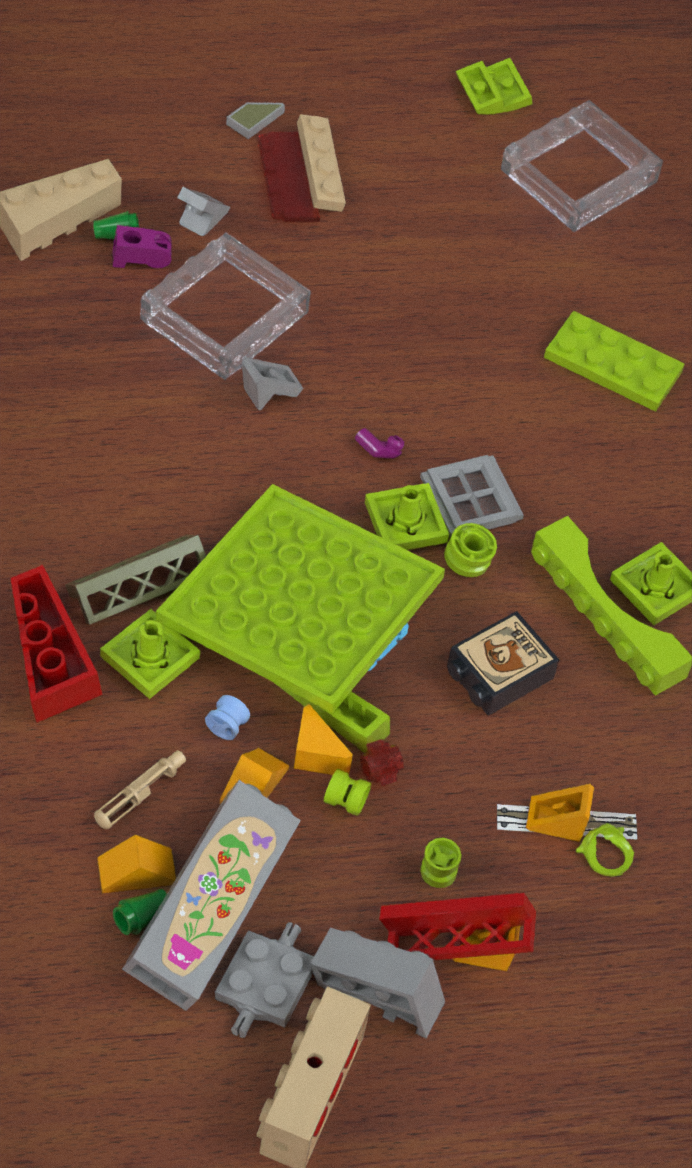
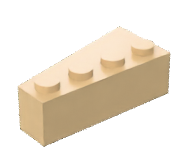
(57, 204)

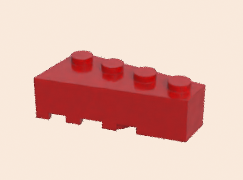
(53, 653)

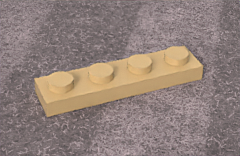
(321, 163)

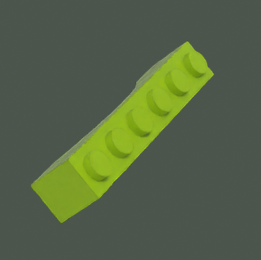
(651, 653)

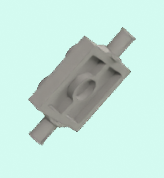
(265, 979)

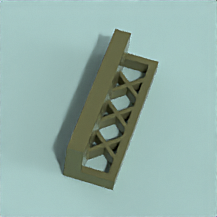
(130, 568)

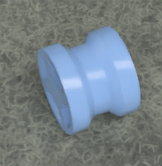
(227, 717)

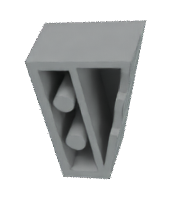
(382, 975)

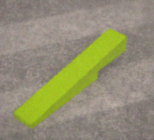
(353, 719)

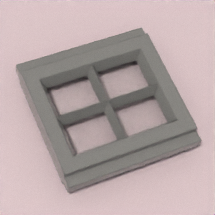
(473, 493)

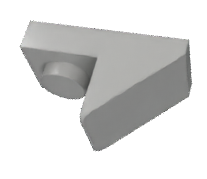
(201, 211)
(266, 378)

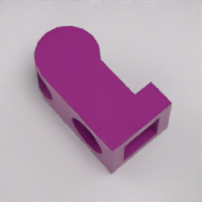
(141, 247)

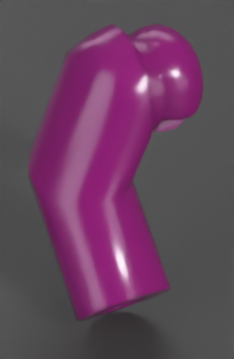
(380, 449)

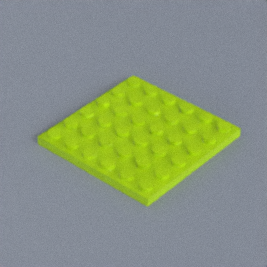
(301, 597)

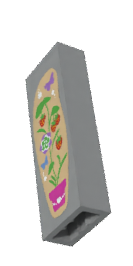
(212, 895)

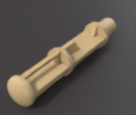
(139, 789)

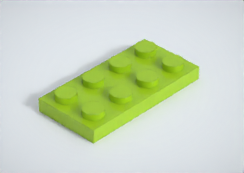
(614, 360)

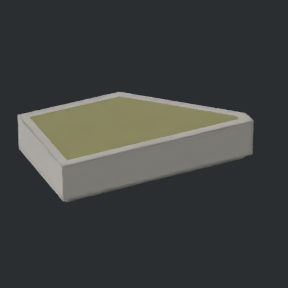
(254, 117)

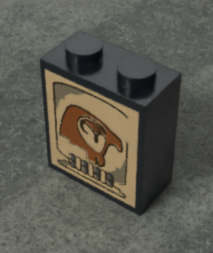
(502, 663)

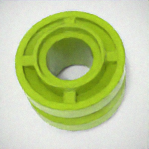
(470, 550)

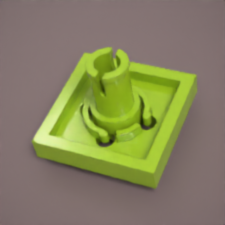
(404, 509)
(664, 577)
(149, 654)

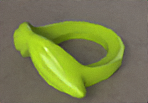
(615, 835)

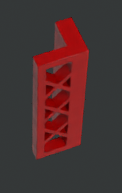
(463, 916)

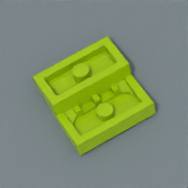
(494, 87)

